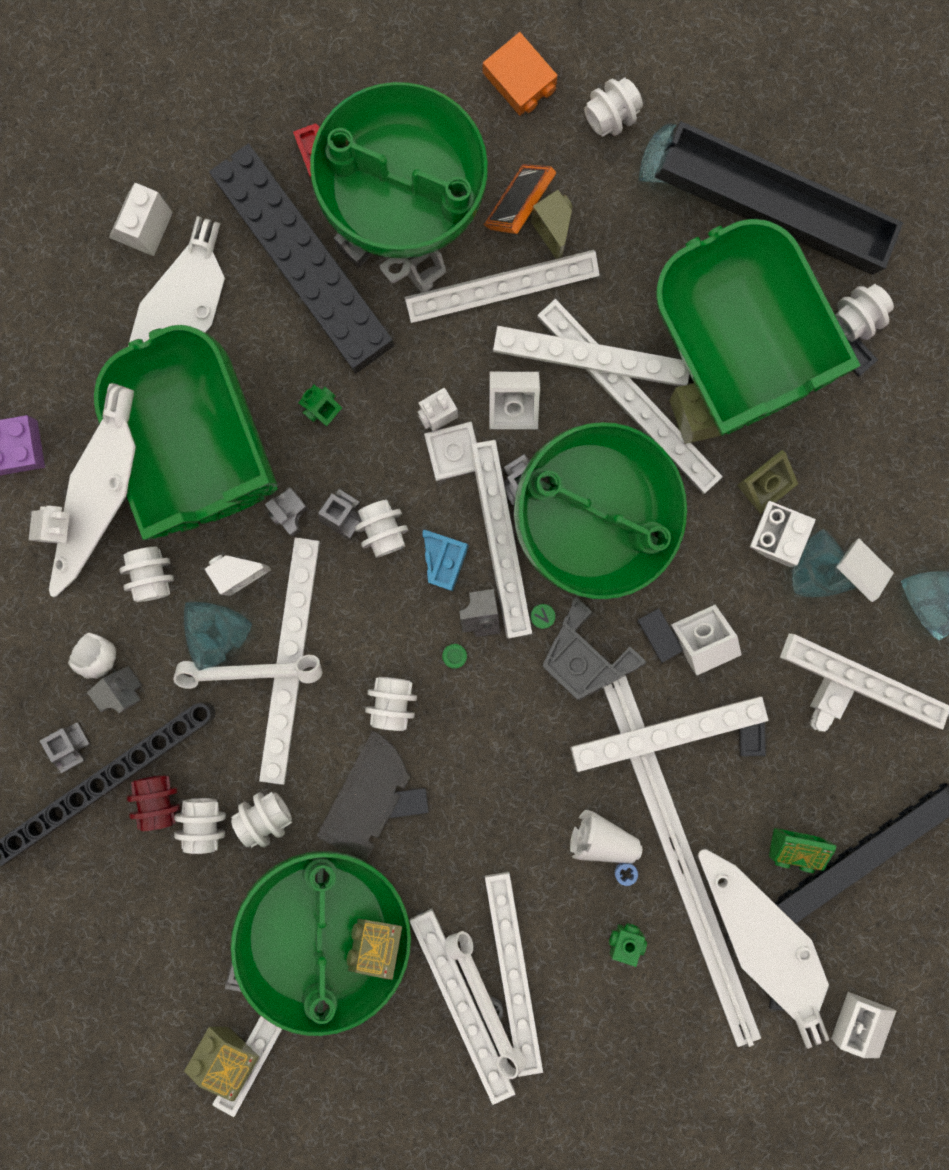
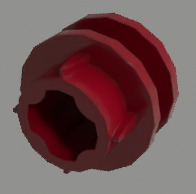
(153, 803)

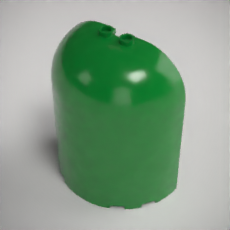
(750, 322)
(190, 432)

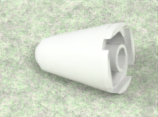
(603, 841)

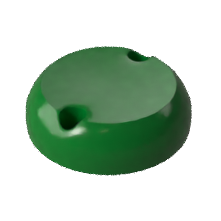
(399, 169)
(598, 511)
(296, 941)

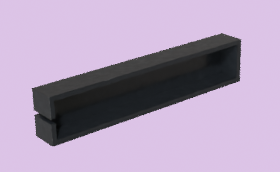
(777, 195)
(302, 258)

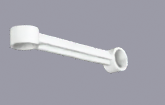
(248, 672)
(485, 1004)

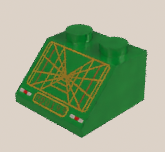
(800, 850)

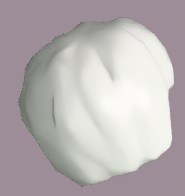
(92, 656)

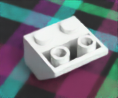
(782, 534)
(862, 1026)

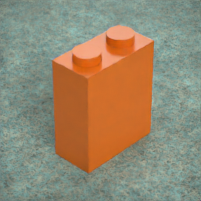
(520, 74)

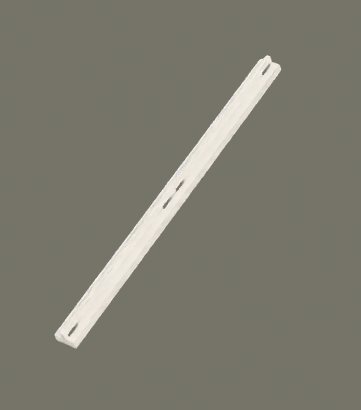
(690, 882)

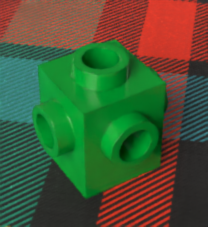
(319, 405)
(629, 952)

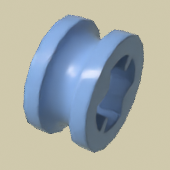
(627, 881)

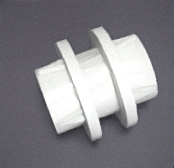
(615, 105)
(864, 312)
(381, 528)
(146, 574)
(391, 703)
(257, 822)
(199, 825)

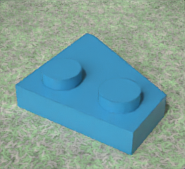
(443, 559)

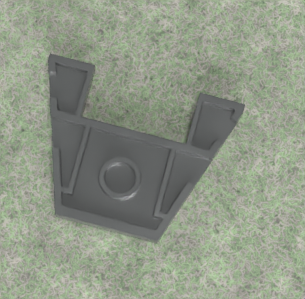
(578, 664)

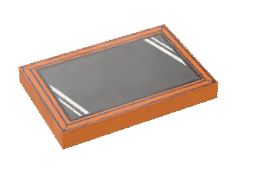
(520, 198)

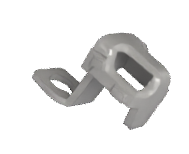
(423, 280)

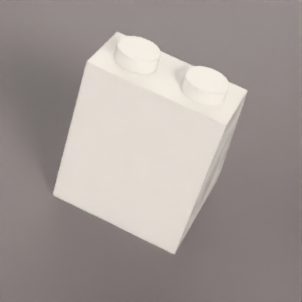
(142, 220)

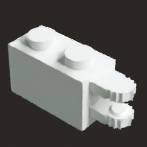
(437, 410)
(49, 525)
(829, 704)

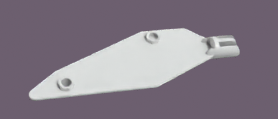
(187, 290)
(96, 487)
(769, 945)

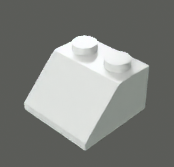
(514, 400)
(233, 573)
(706, 639)

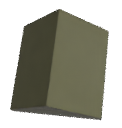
(769, 481)

